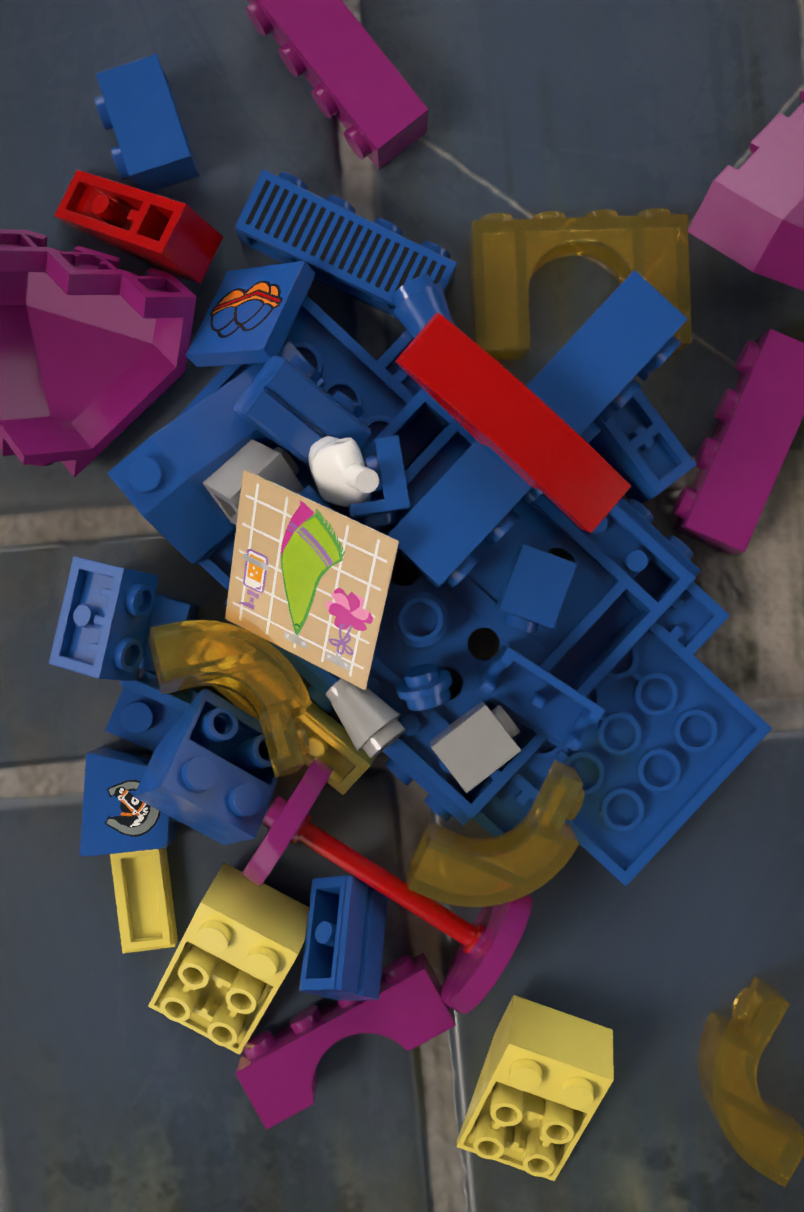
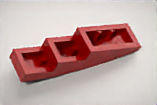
(512, 422)

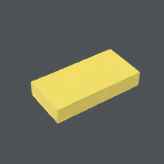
(144, 900)

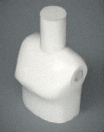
(341, 471)

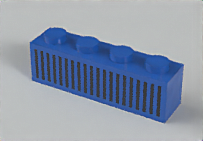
(341, 247)

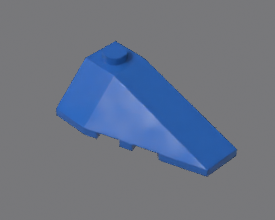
(169, 467)

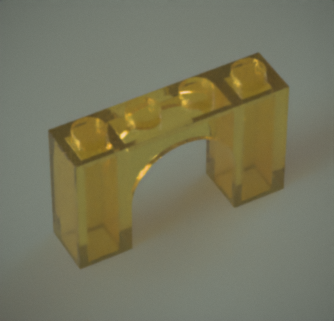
(510, 251)

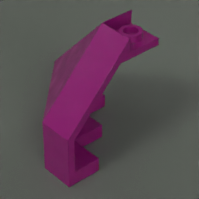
(759, 208)
(81, 348)

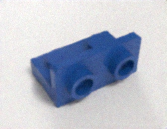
(388, 464)
(103, 620)
(146, 714)

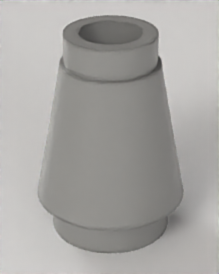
(365, 717)

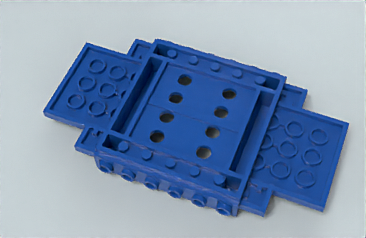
(618, 639)

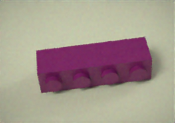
(347, 74)
(747, 447)

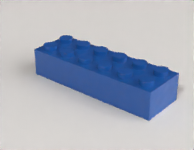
(583, 381)

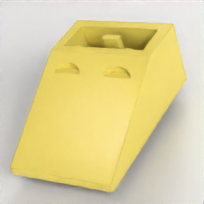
(232, 959)
(538, 1088)

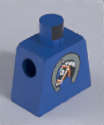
(111, 815)

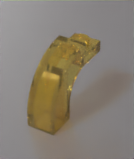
(238, 660)
(506, 866)
(728, 1078)

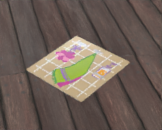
(309, 578)

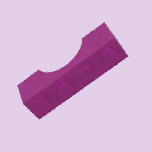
(281, 1067)

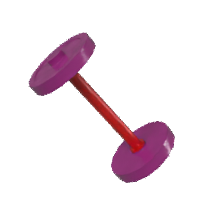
(484, 944)

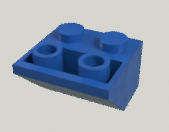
(212, 771)

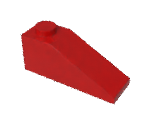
(141, 224)

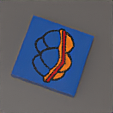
(251, 315)

